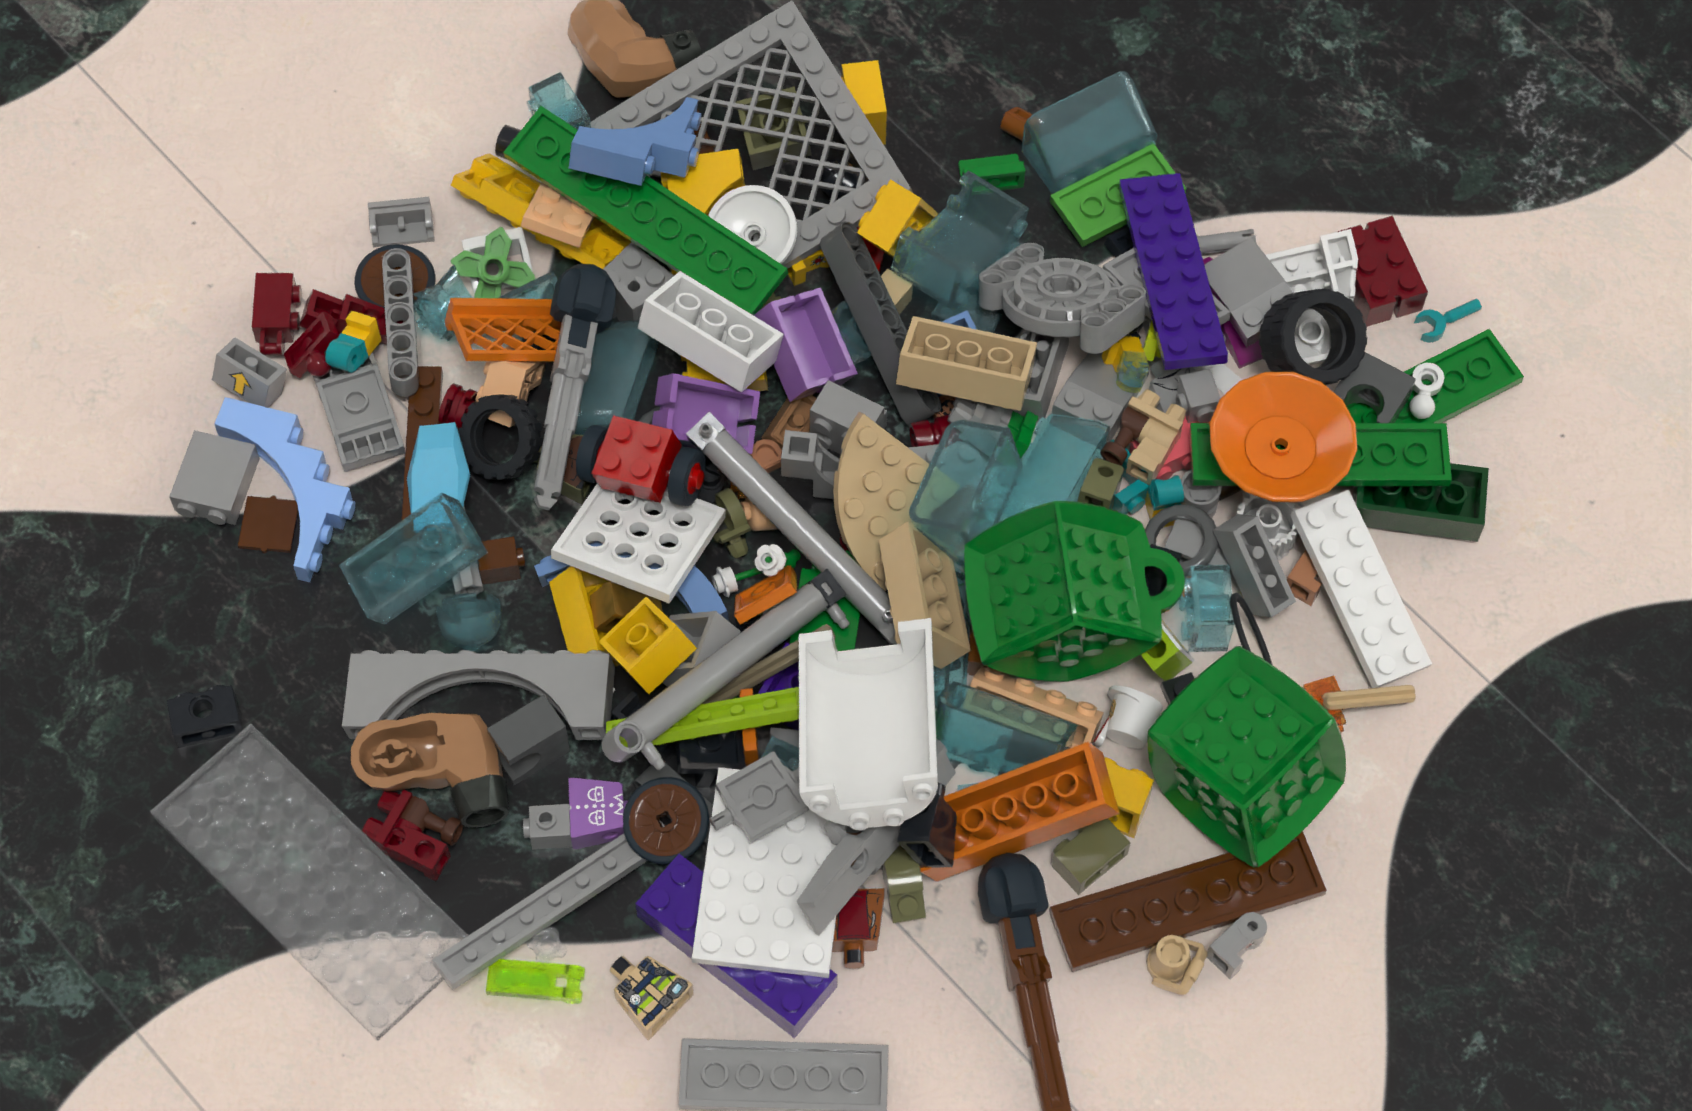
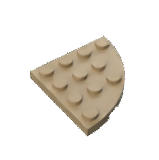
(873, 491)

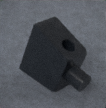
(931, 833)

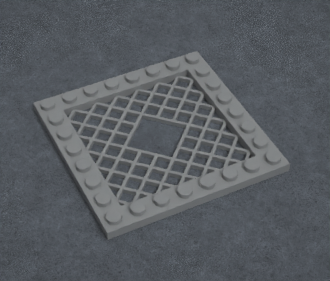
(736, 54)

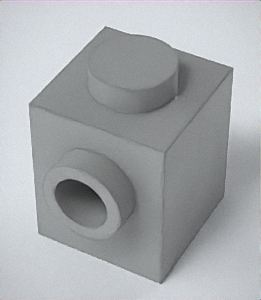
(1197, 395)
(548, 826)

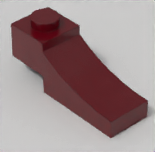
(340, 309)

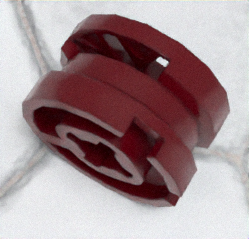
(456, 404)

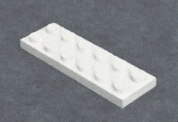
(1360, 589)

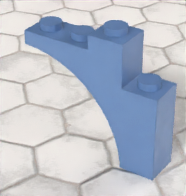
(639, 150)

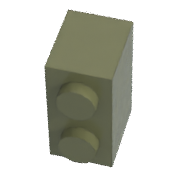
(1089, 854)

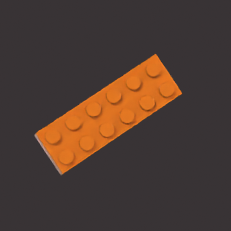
(1028, 807)

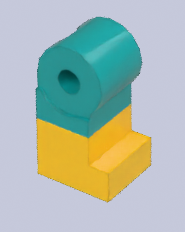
(354, 343)
(1164, 494)

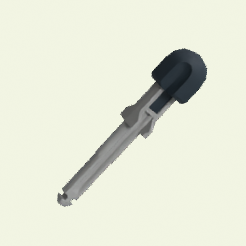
(584, 305)

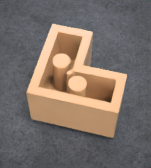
(510, 379)

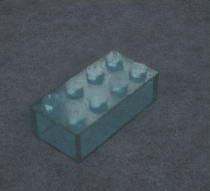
(413, 558)

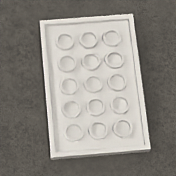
(751, 895)

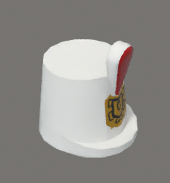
(1129, 717)

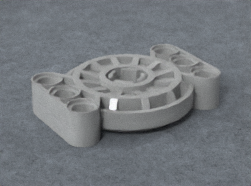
(1062, 297)

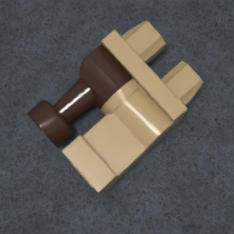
(1152, 429)

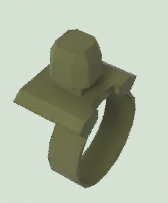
(735, 522)

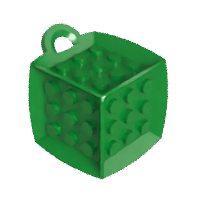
(1065, 591)
(1247, 756)

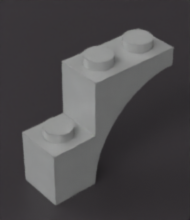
(808, 459)

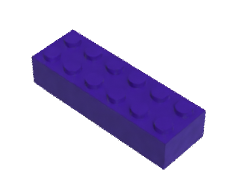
(672, 911)

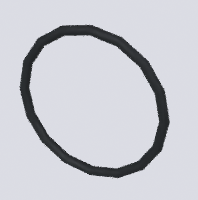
(1234, 598)

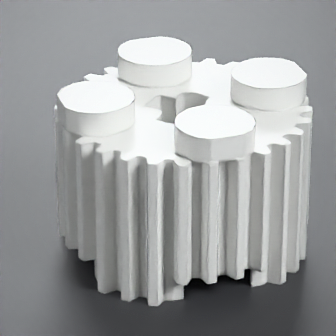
(1275, 520)

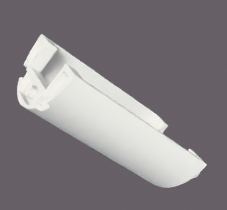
(868, 728)

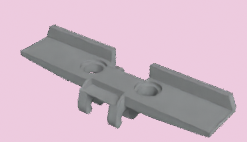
(836, 878)

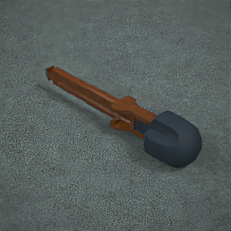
(1013, 898)

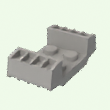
(360, 415)

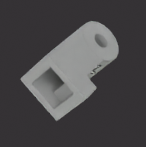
(1241, 936)

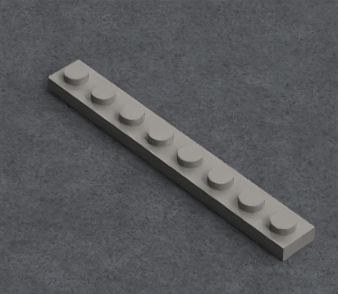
(537, 912)

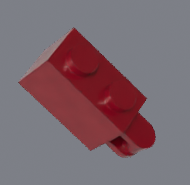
(275, 311)

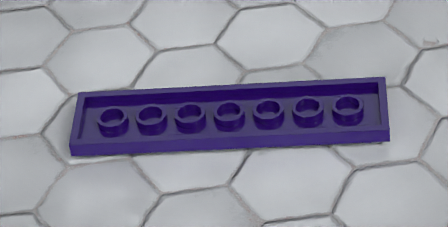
(1173, 272)

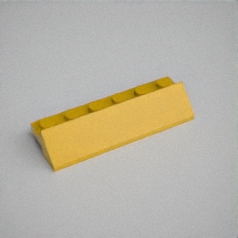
(509, 194)

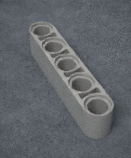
(401, 334)

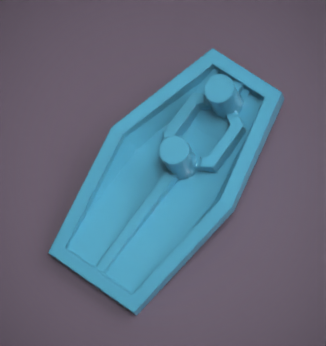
(437, 465)

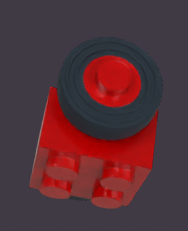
(640, 461)

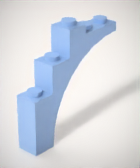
(302, 469)

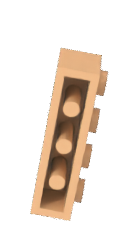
(1049, 702)

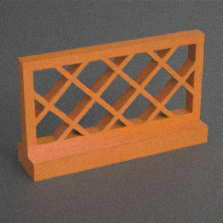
(499, 315)

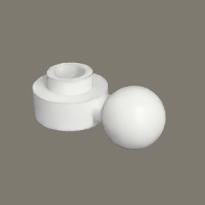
(1423, 405)

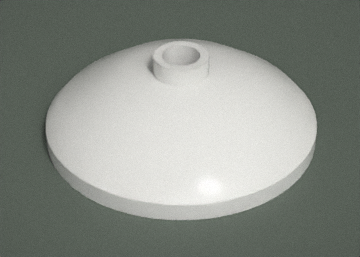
(761, 211)

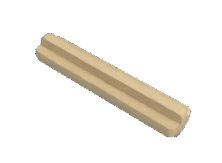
(1369, 697)

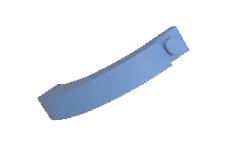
(695, 592)

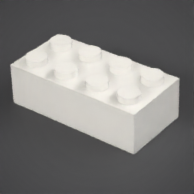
(710, 331)

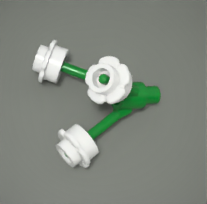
(769, 561)

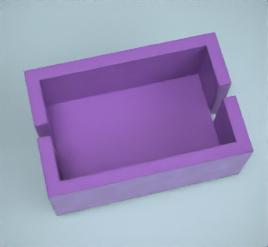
(810, 344)
(688, 399)

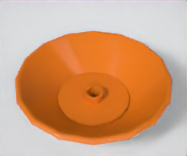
(1290, 413)

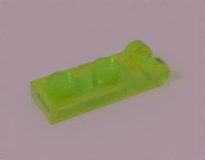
(535, 980)

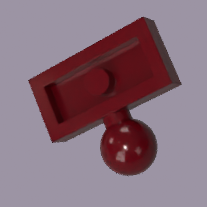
(309, 348)

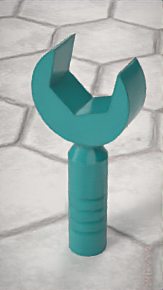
(1439, 321)

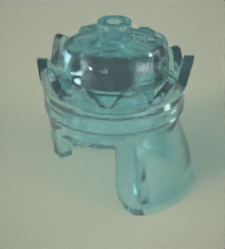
(434, 303)

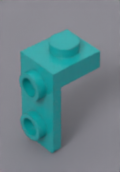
(1133, 496)

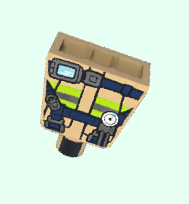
(649, 993)

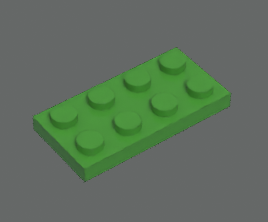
(1095, 203)

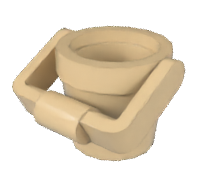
(1171, 963)

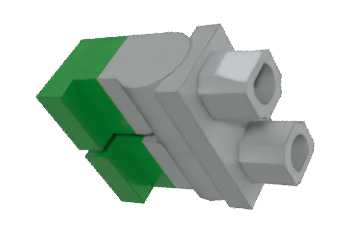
(1020, 426)

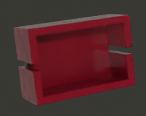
(1385, 273)

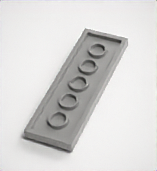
(782, 1076)

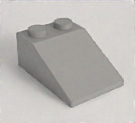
(1246, 286)
(1094, 394)

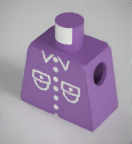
(595, 811)

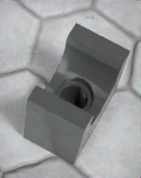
(1378, 386)
(529, 739)

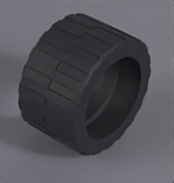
(1346, 330)

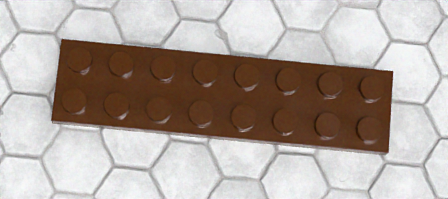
(1182, 903)

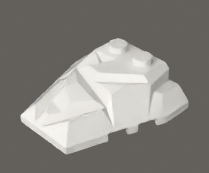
(1318, 266)

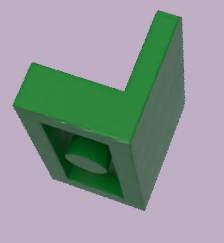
(1000, 171)

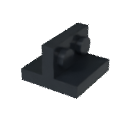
(707, 753)

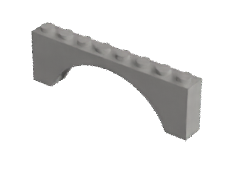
(392, 683)

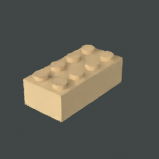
(966, 363)
(924, 586)

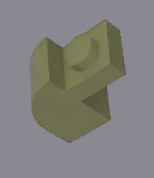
(904, 886)

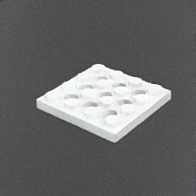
(646, 550)

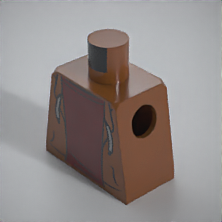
(859, 926)

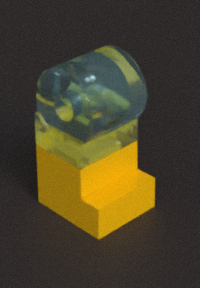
(1128, 362)

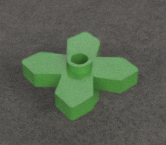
(496, 252)

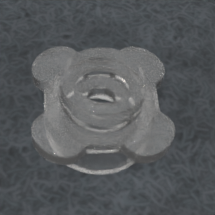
(550, 937)

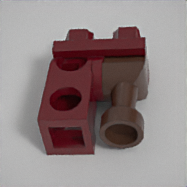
(403, 834)

